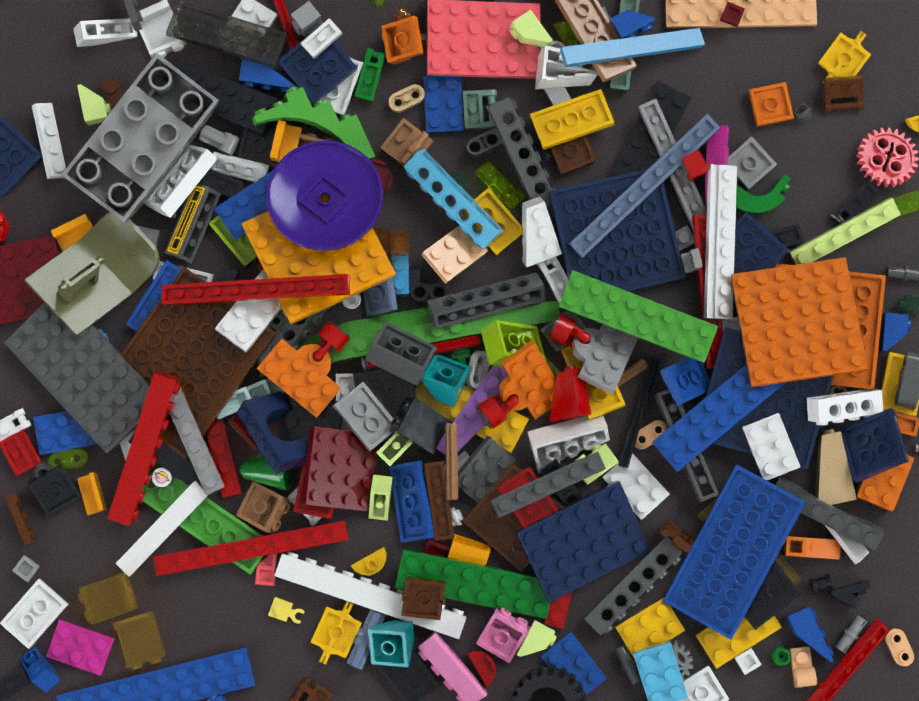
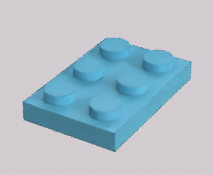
(660, 673)

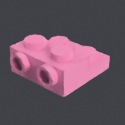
(503, 634)

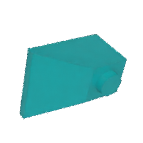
(445, 379)
(391, 643)

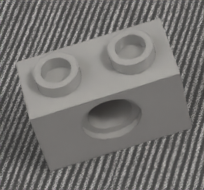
(306, 19)

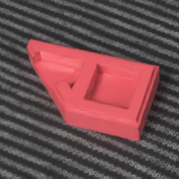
(266, 571)

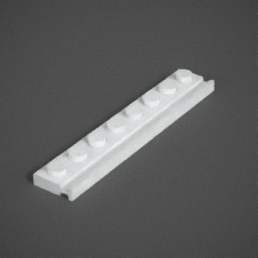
(720, 241)

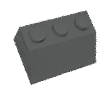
(400, 353)

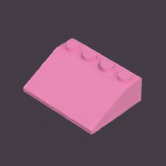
(454, 671)

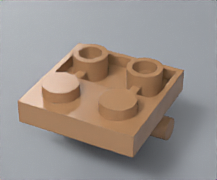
(405, 142)

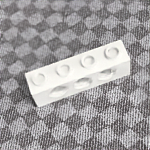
(844, 405)

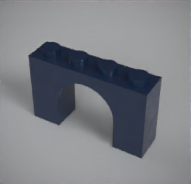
(279, 454)

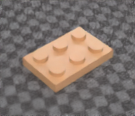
(453, 254)

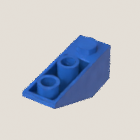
(262, 76)
(806, 629)

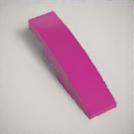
(717, 150)

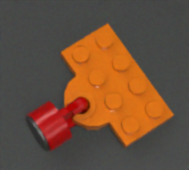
(305, 371)
(527, 385)

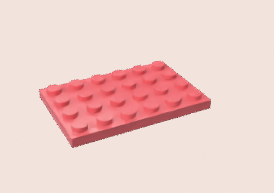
(477, 40)

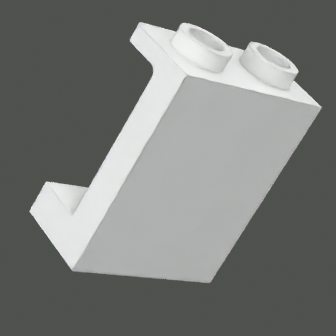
(154, 27)

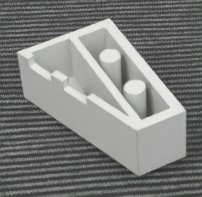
(554, 74)
(538, 233)

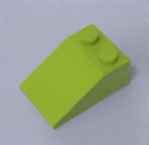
(505, 338)

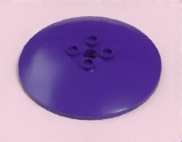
(317, 171)

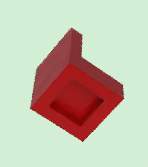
(695, 165)

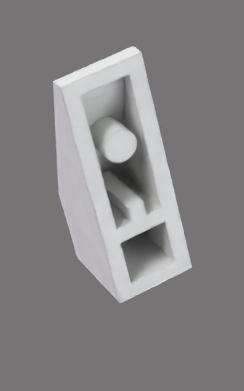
(103, 31)

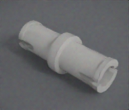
(851, 634)

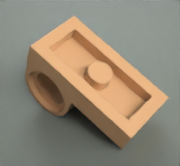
(802, 670)

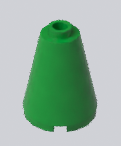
(259, 471)

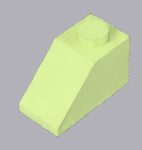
(530, 31)
(93, 106)
(380, 497)
(537, 639)

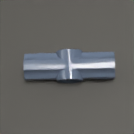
(362, 648)

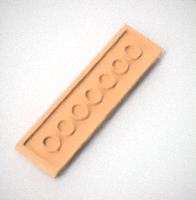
(756, 13)

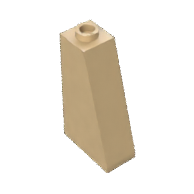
(832, 472)

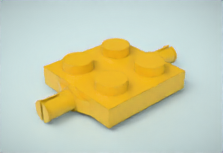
(844, 56)
(336, 632)

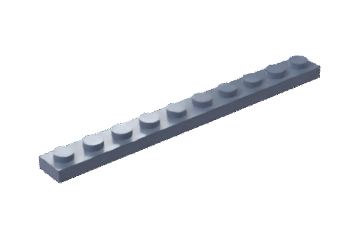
(643, 186)

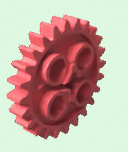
(903, 163)

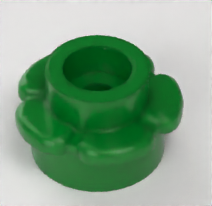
(781, 651)

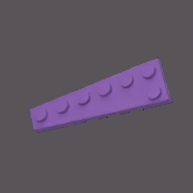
(468, 419)

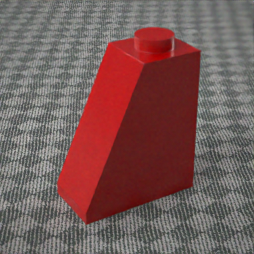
(569, 396)

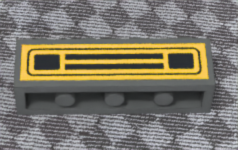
(192, 223)

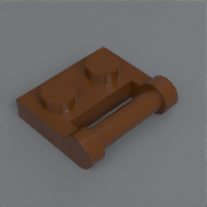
(841, 88)

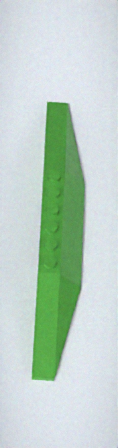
(418, 323)

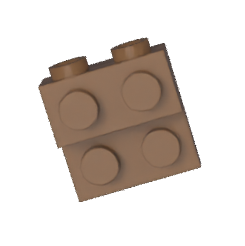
(263, 508)

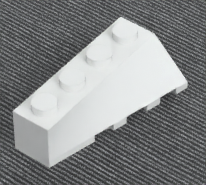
(567, 439)

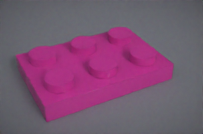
(80, 647)

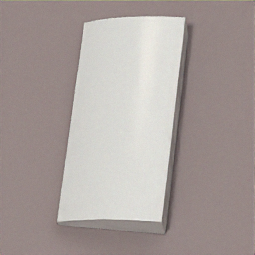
(180, 180)

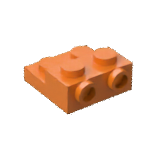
(402, 40)

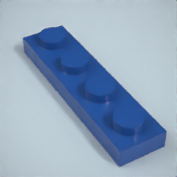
(153, 295)

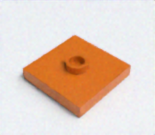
(771, 104)

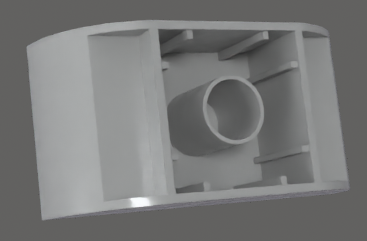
(141, 138)

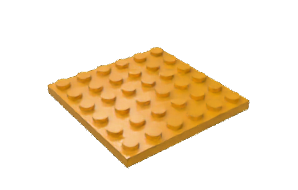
(281, 258)

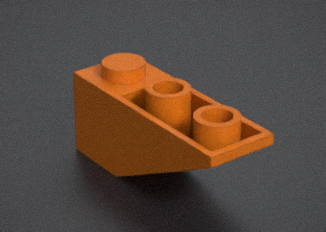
(811, 548)

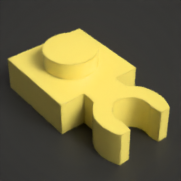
(283, 609)

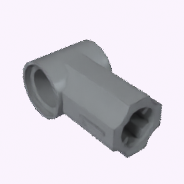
(224, 142)

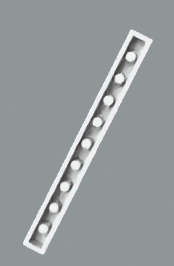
(362, 592)

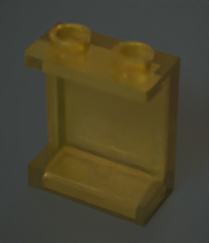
(107, 598)
(140, 640)

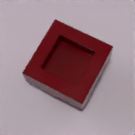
(732, 14)

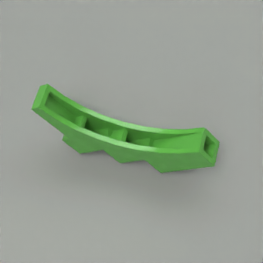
(322, 116)

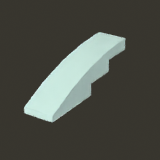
(255, 390)

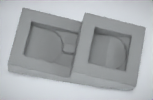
(691, 261)

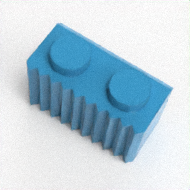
(402, 279)

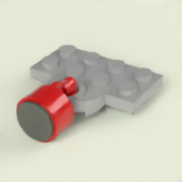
(601, 350)

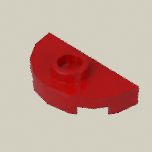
(484, 666)

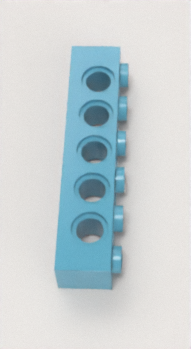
(490, 228)

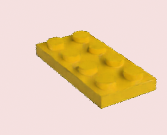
(572, 119)
(600, 401)
(722, 649)

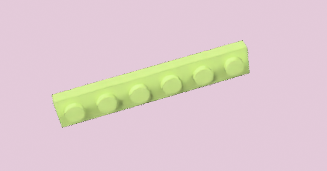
(845, 232)

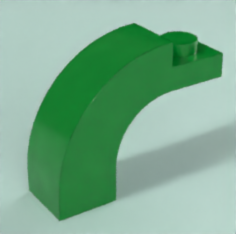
(761, 204)

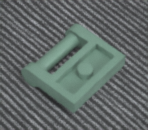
(474, 109)

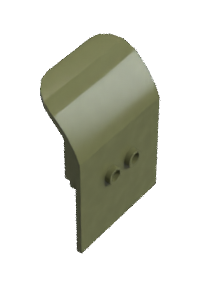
(96, 272)

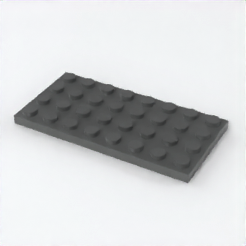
(82, 375)

